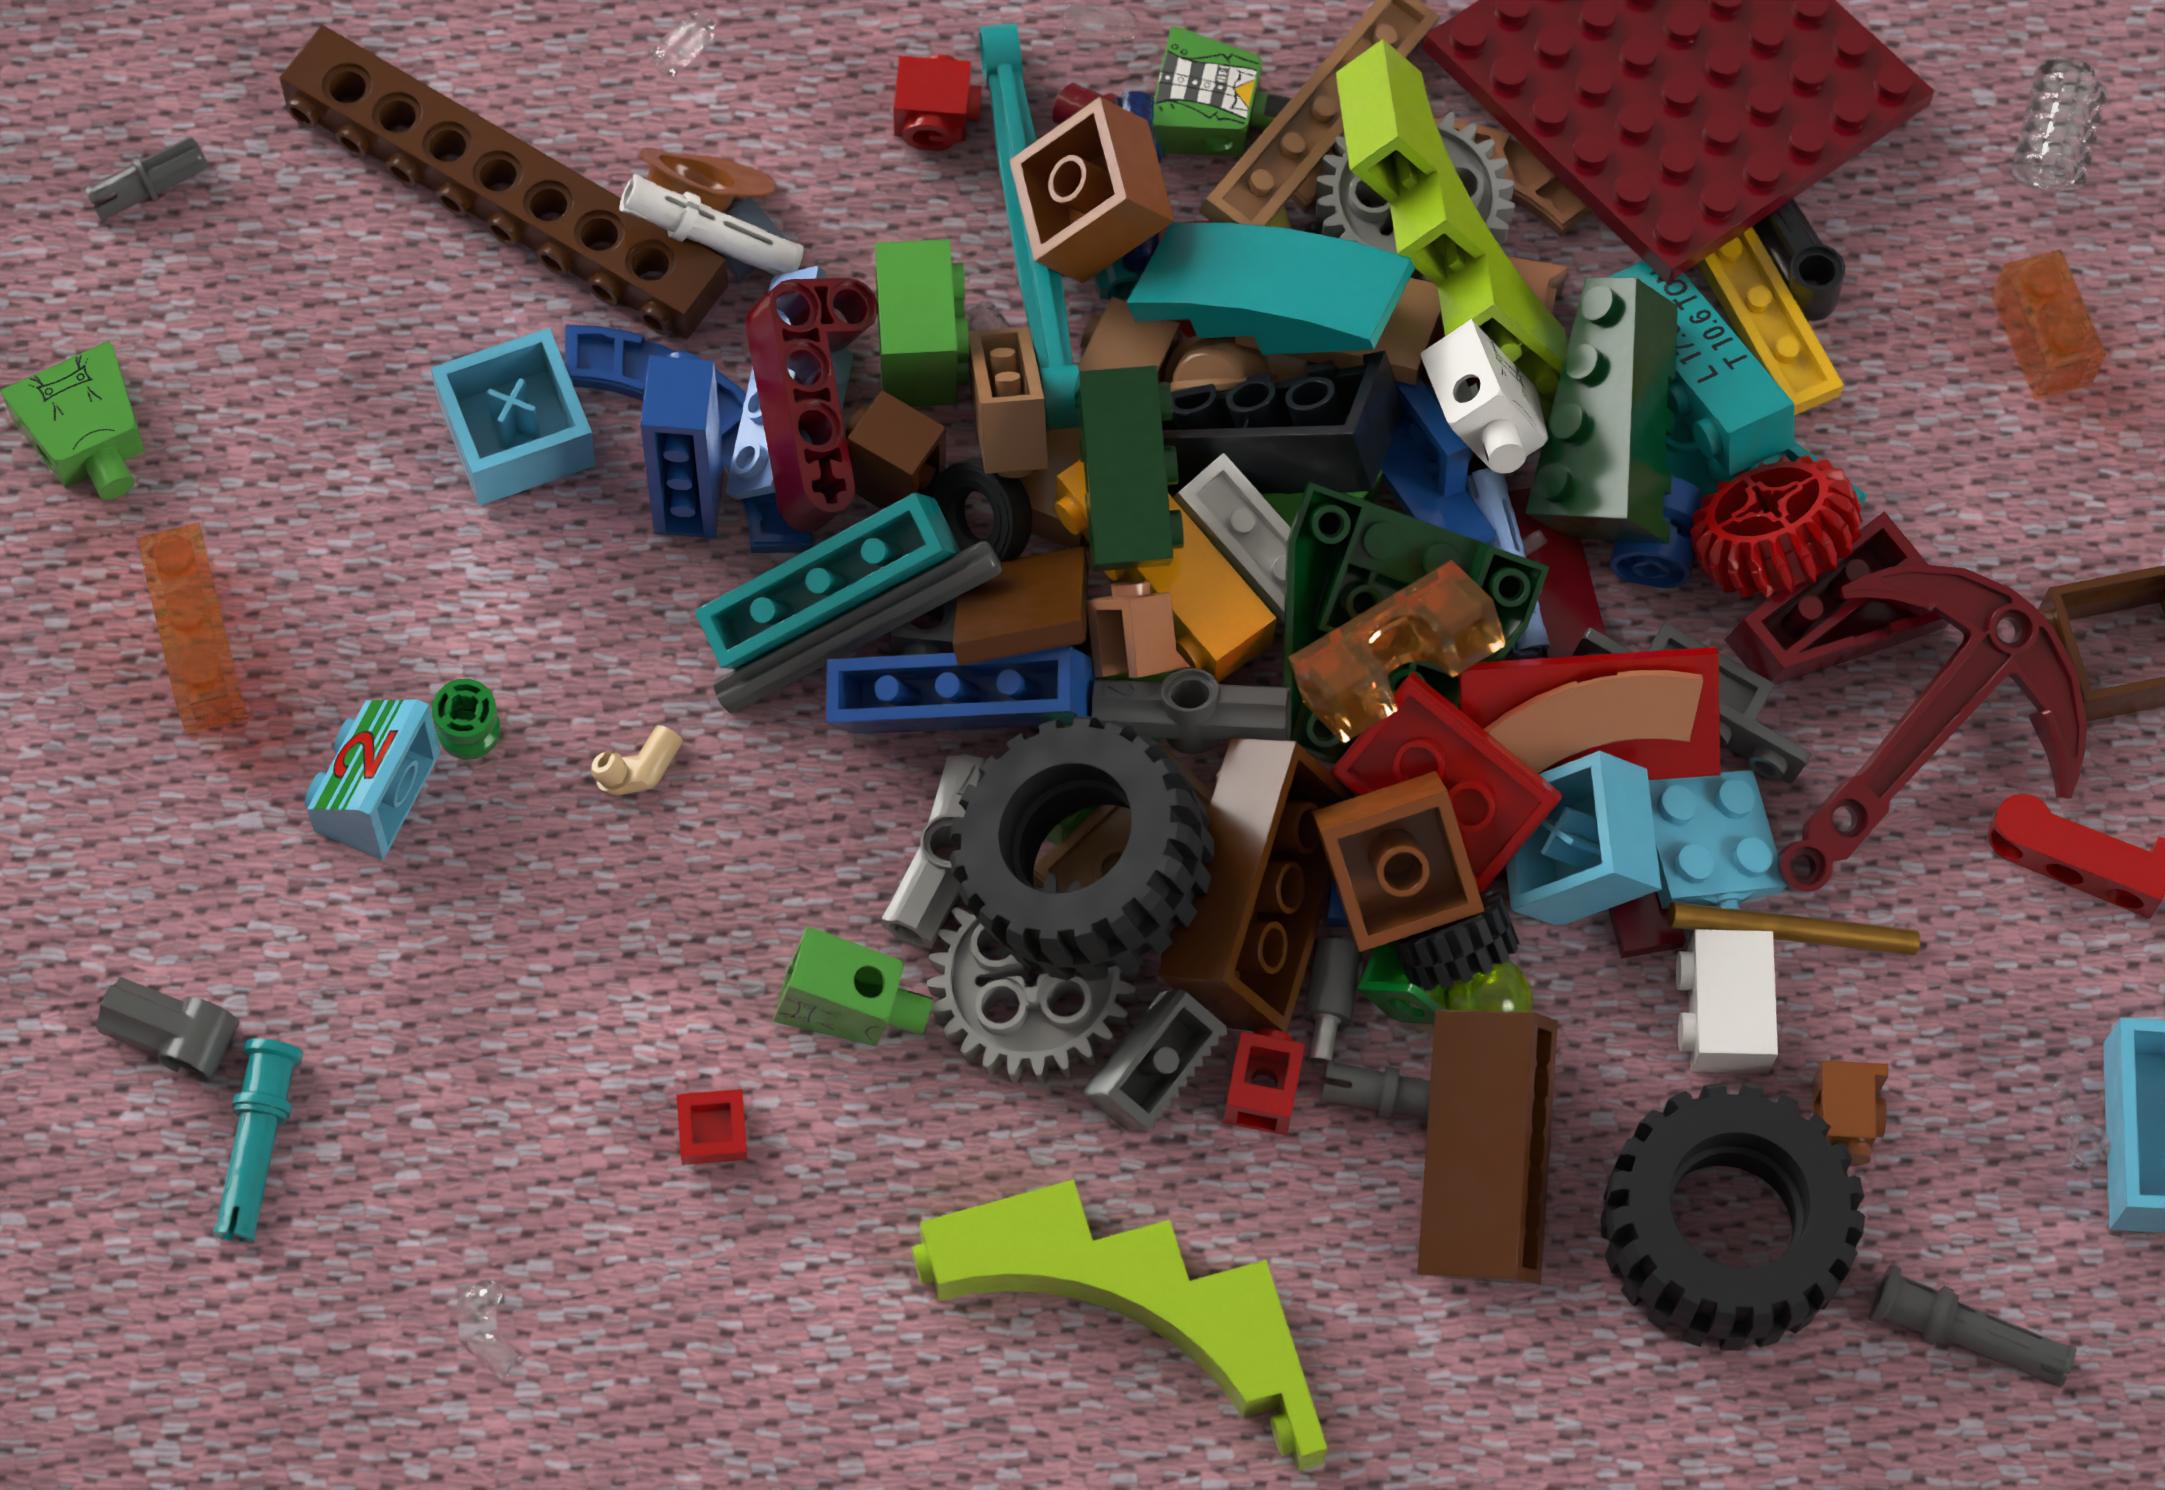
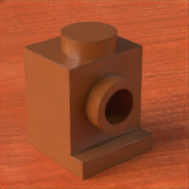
(1848, 1102)

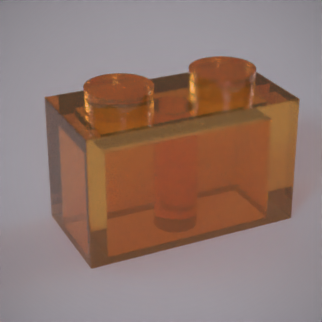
(2047, 324)

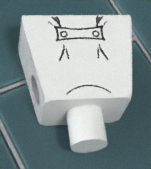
(1503, 417)

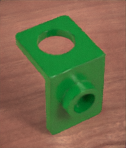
(1389, 988)

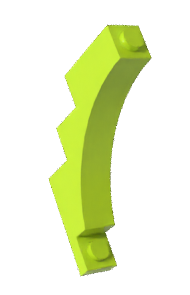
(1435, 223)
(1221, 1321)

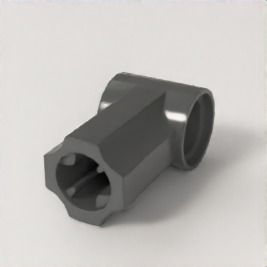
(177, 1032)

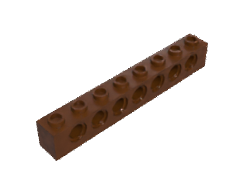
(338, 68)

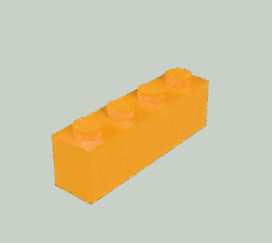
(1214, 610)

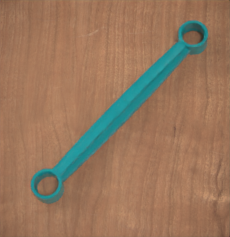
(1039, 285)

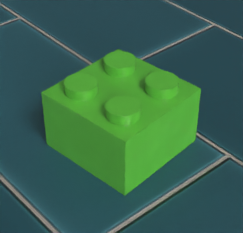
(921, 322)

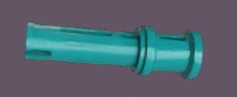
(260, 1111)

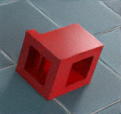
(1258, 1106)

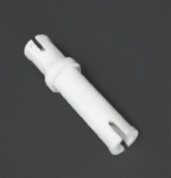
(689, 218)

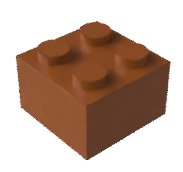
(1091, 190)
(1398, 861)

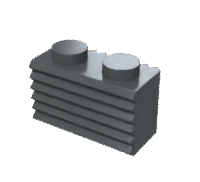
(1155, 1060)

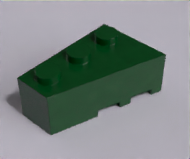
(1127, 468)

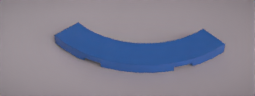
(619, 363)

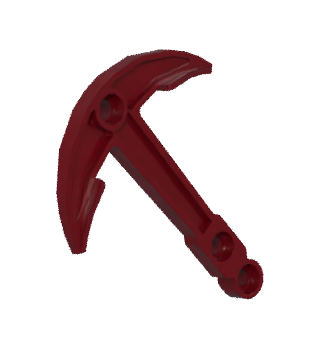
(1970, 675)

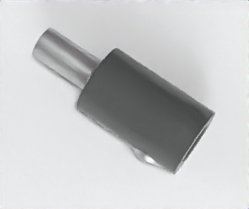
(1331, 993)

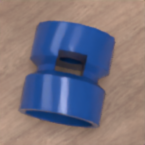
(1663, 564)

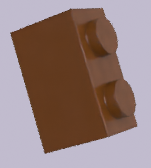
(894, 451)

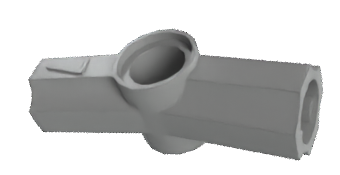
(929, 886)

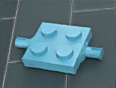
(1713, 840)

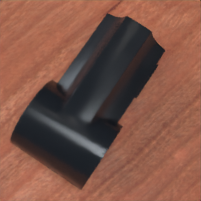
(1802, 258)

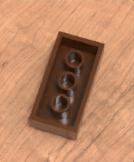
(1265, 890)

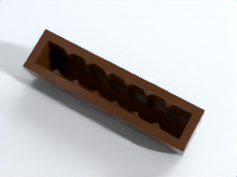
(1487, 1146)

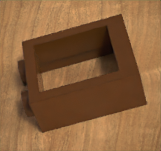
(2101, 597)

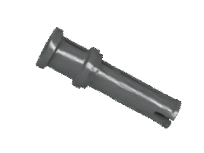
(1942, 1317)

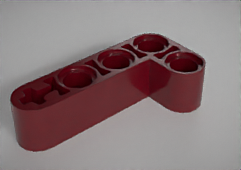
(816, 478)

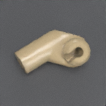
(638, 772)

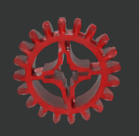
(1776, 526)

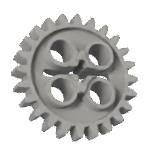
(1350, 220)
(1035, 1033)

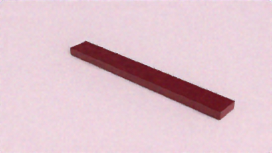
(1567, 610)

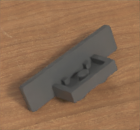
(1740, 701)

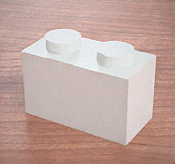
(1730, 1001)

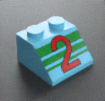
(374, 775)

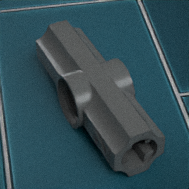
(1194, 709)

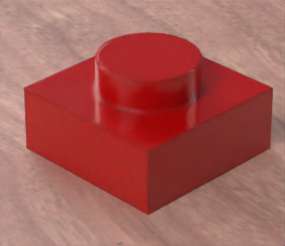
(711, 1127)

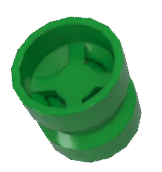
(470, 733)

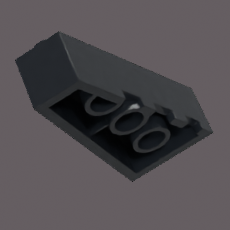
(1292, 430)

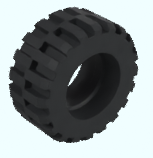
(1030, 795)
(1777, 1148)

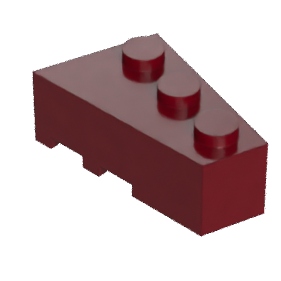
(1817, 629)

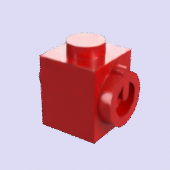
(934, 101)

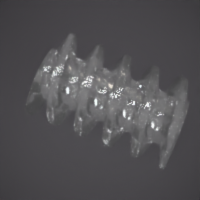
(2059, 126)

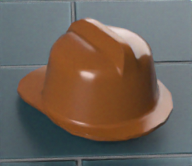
(709, 177)

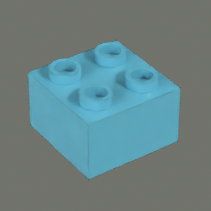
(514, 416)
(1592, 845)

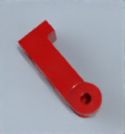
(2079, 856)

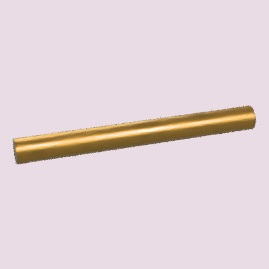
(1796, 928)

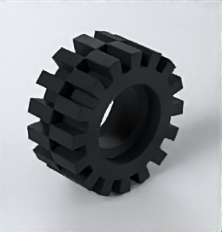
(1459, 947)

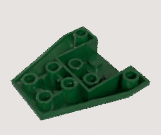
(1357, 554)

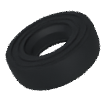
(1006, 496)

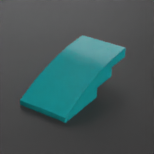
(1272, 284)

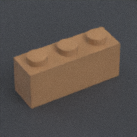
(1007, 401)

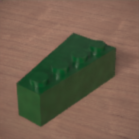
(1610, 419)

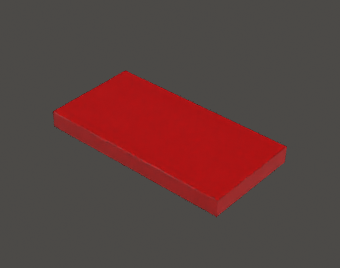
(1498, 686)

